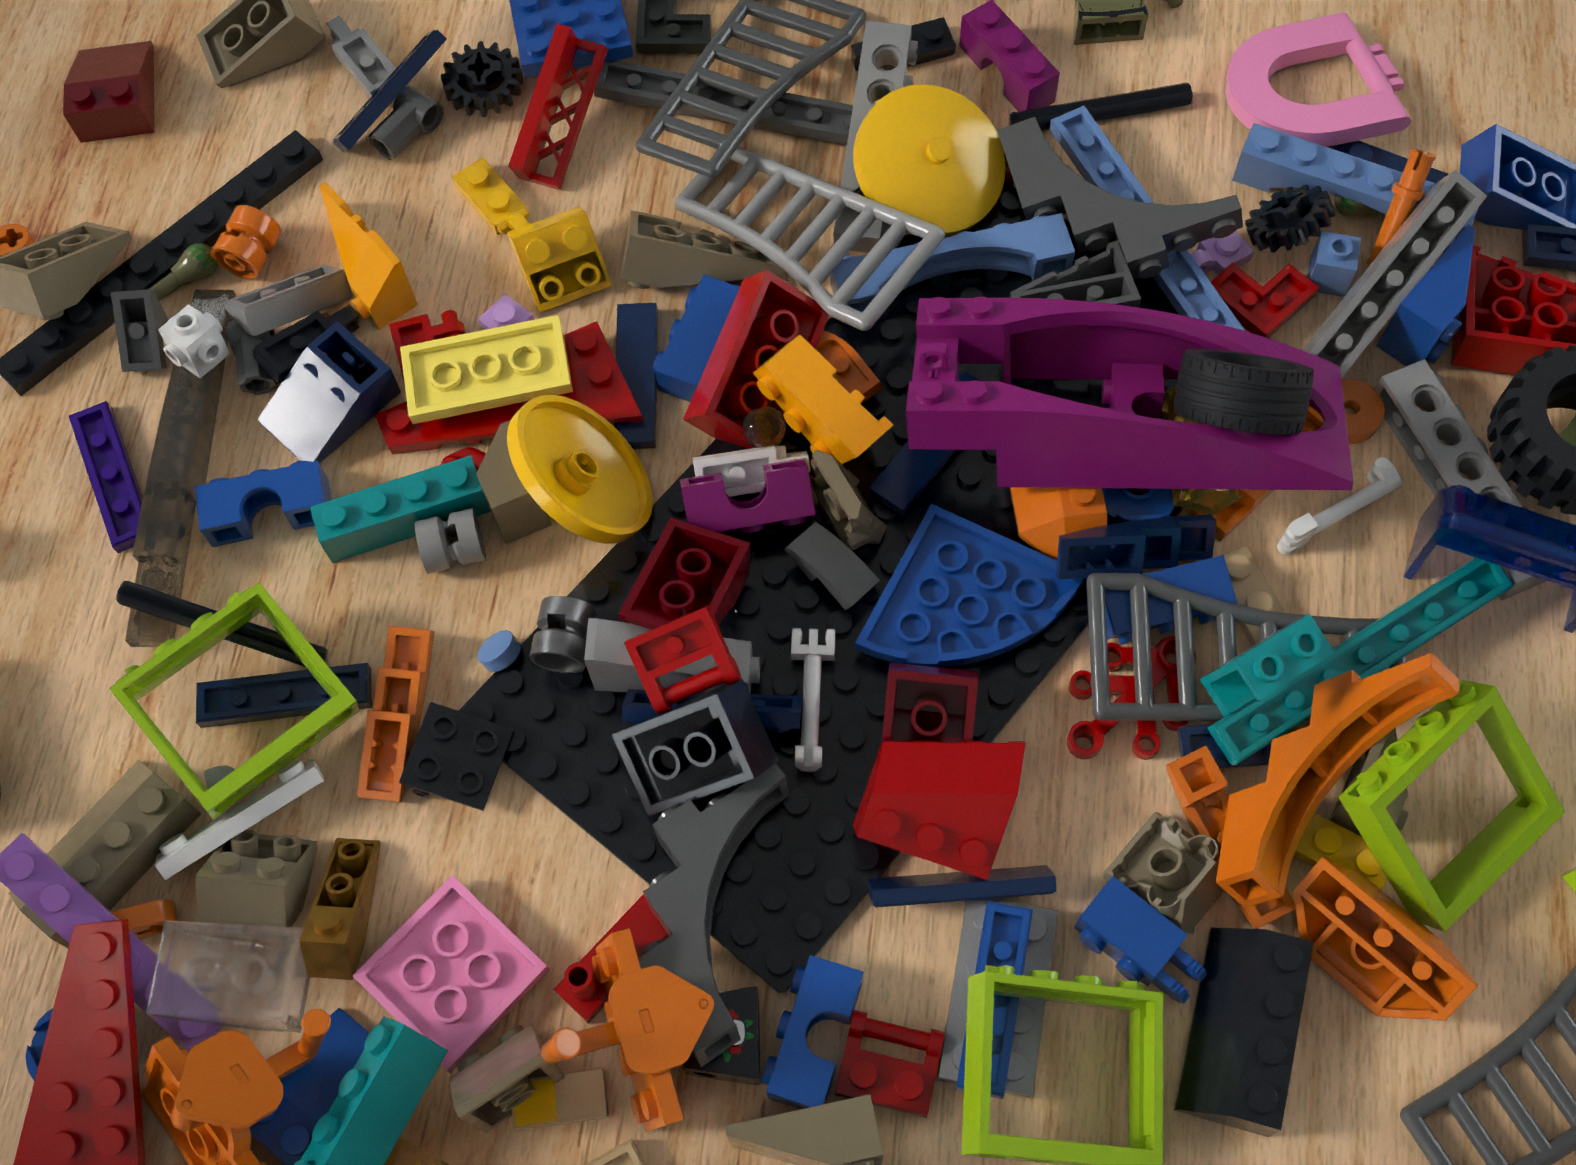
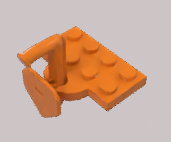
(652, 1019)
(222, 1089)

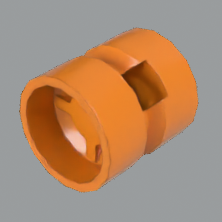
(246, 242)

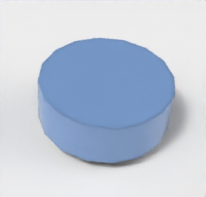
(499, 651)

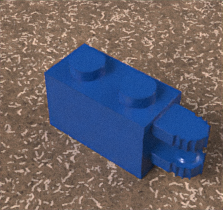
(1137, 939)

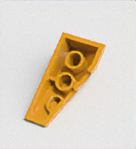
(369, 264)

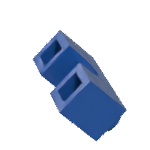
(229, 505)
(823, 993)

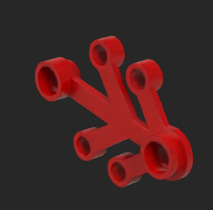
(1125, 686)

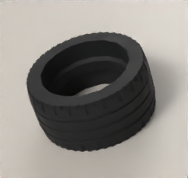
(1243, 391)

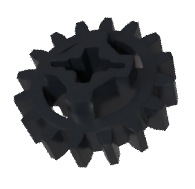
(482, 79)
(1290, 218)

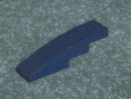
(1135, 546)

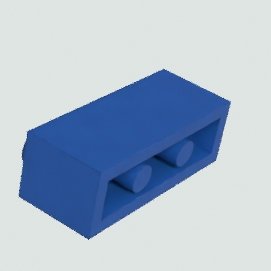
(694, 337)
(1203, 577)

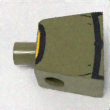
(1109, 21)

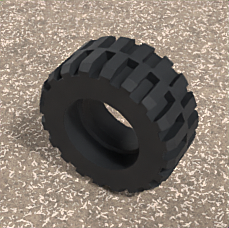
(1524, 437)

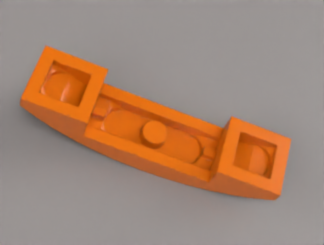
(1204, 802)

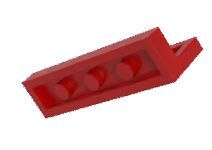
(544, 105)

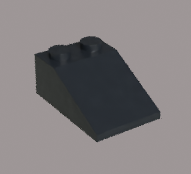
(696, 748)

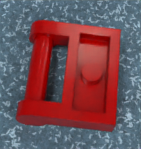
(678, 645)
(889, 1080)

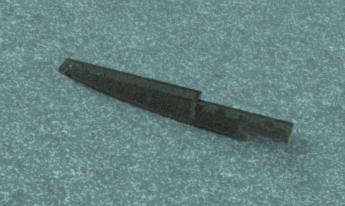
(175, 468)

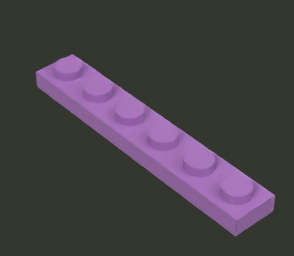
(66, 903)

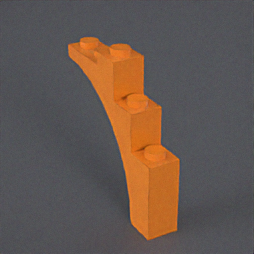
(1304, 765)

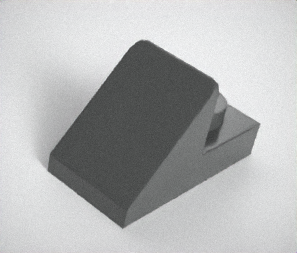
(137, 324)

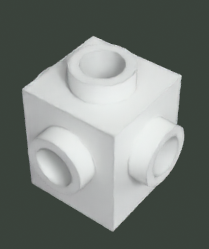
(194, 340)

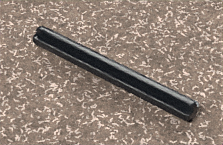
(1114, 105)
(186, 612)

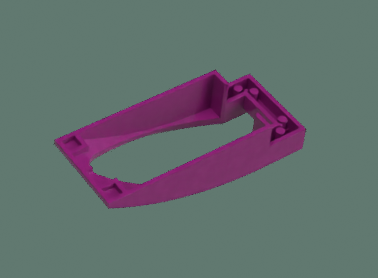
(1080, 445)

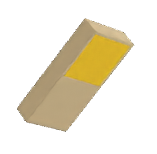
(571, 1100)

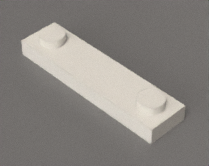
(182, 851)

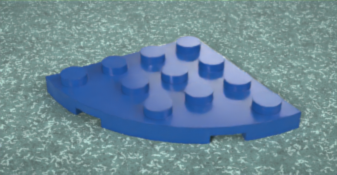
(963, 596)

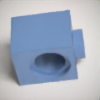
(1334, 262)

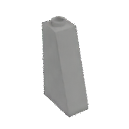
(614, 671)

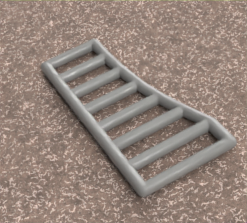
(839, 198)

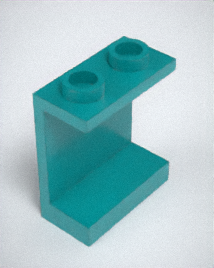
(1267, 665)

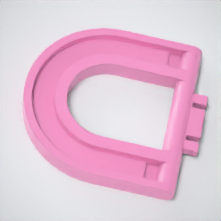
(1328, 123)

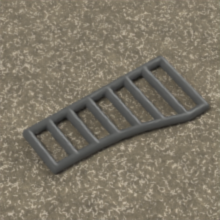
(762, 98)
(1183, 602)
(1488, 1070)

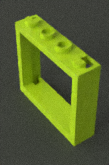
(205, 634)
(1494, 848)
(1145, 1068)

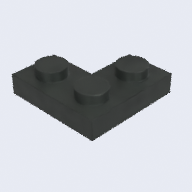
(666, 32)

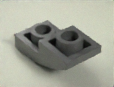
(833, 563)

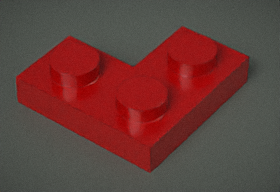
(1266, 307)

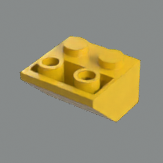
(559, 258)

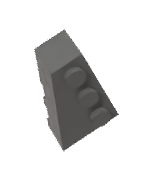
(1096, 279)

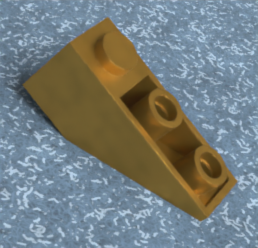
(341, 910)

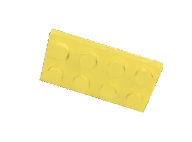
(485, 369)

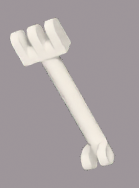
(1383, 480)
(809, 755)

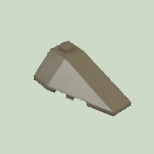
(668, 257)

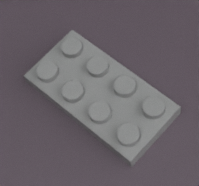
(1030, 1011)

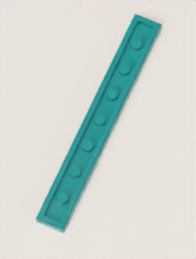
(1364, 653)

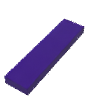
(109, 472)

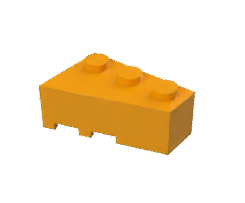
(818, 403)

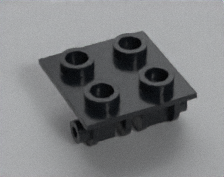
(456, 756)

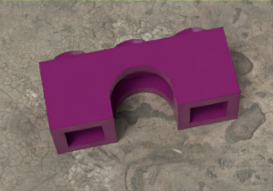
(992, 38)
(1135, 389)
(783, 498)

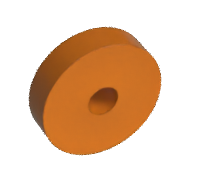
(1367, 407)

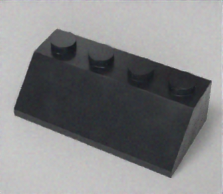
(1245, 1029)

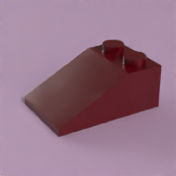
(111, 92)
(686, 573)
(929, 704)

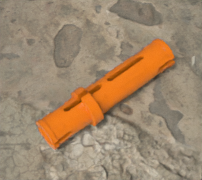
(1405, 197)

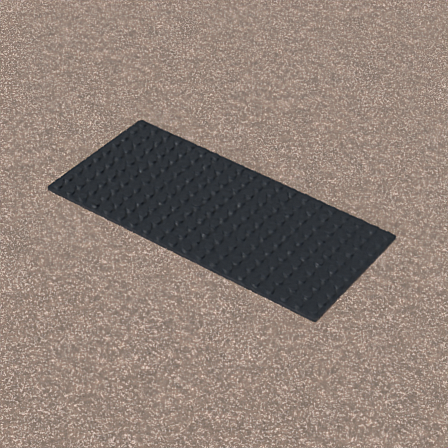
(802, 860)

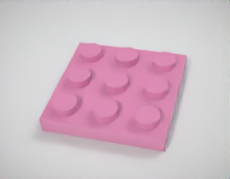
(451, 971)

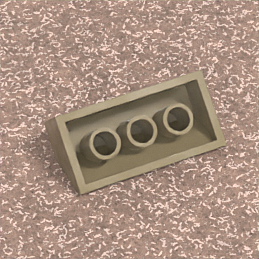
(118, 839)

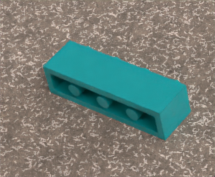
(390, 509)
(375, 1098)

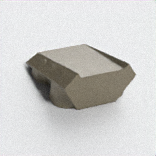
(844, 503)
(1170, 870)

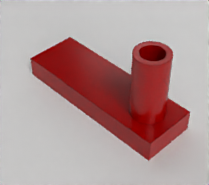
(580, 986)

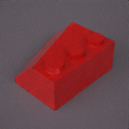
(1512, 316)
(942, 800)

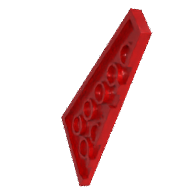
(594, 381)
(88, 1073)

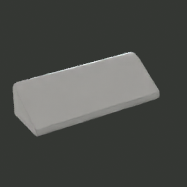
(289, 299)

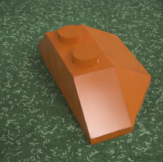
(1052, 512)
(1377, 946)

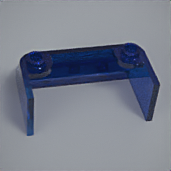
(1500, 536)

